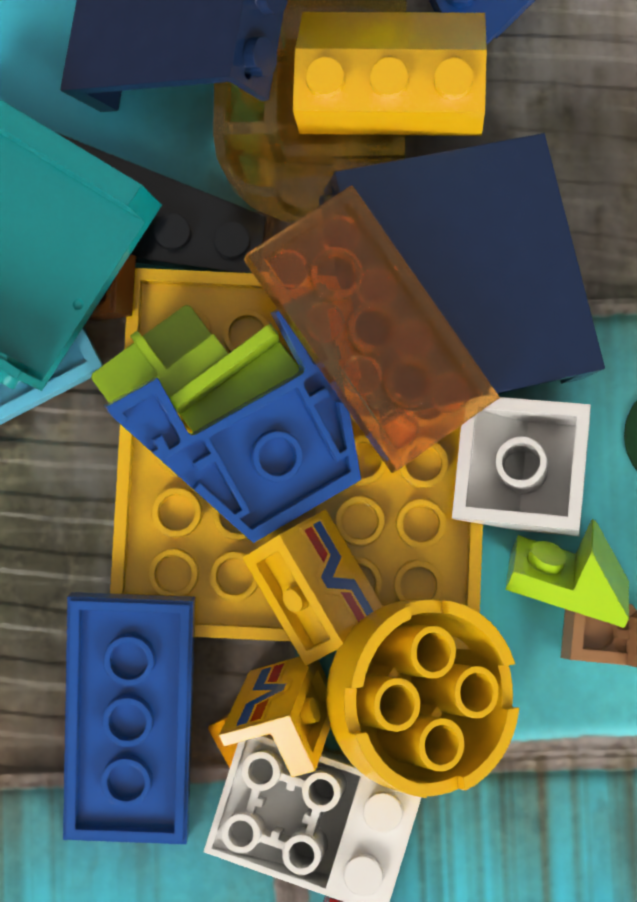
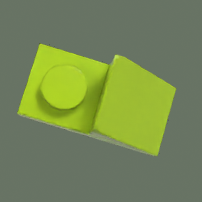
(579, 582)

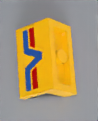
(313, 585)
(289, 705)

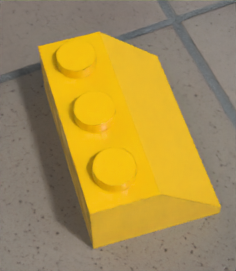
(390, 73)

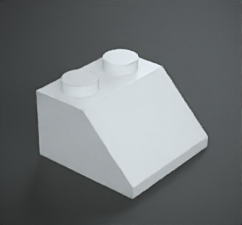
(523, 466)

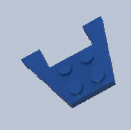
(261, 458)

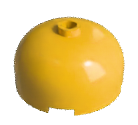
(415, 705)

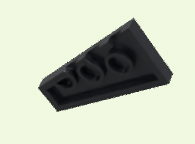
(191, 226)

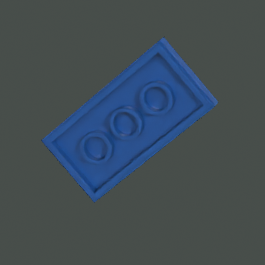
(128, 717)

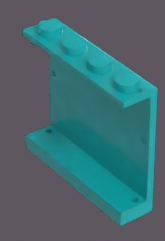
(61, 242)

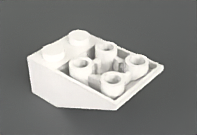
(313, 829)

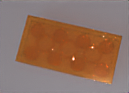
(371, 328)

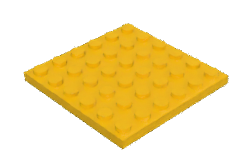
(182, 546)

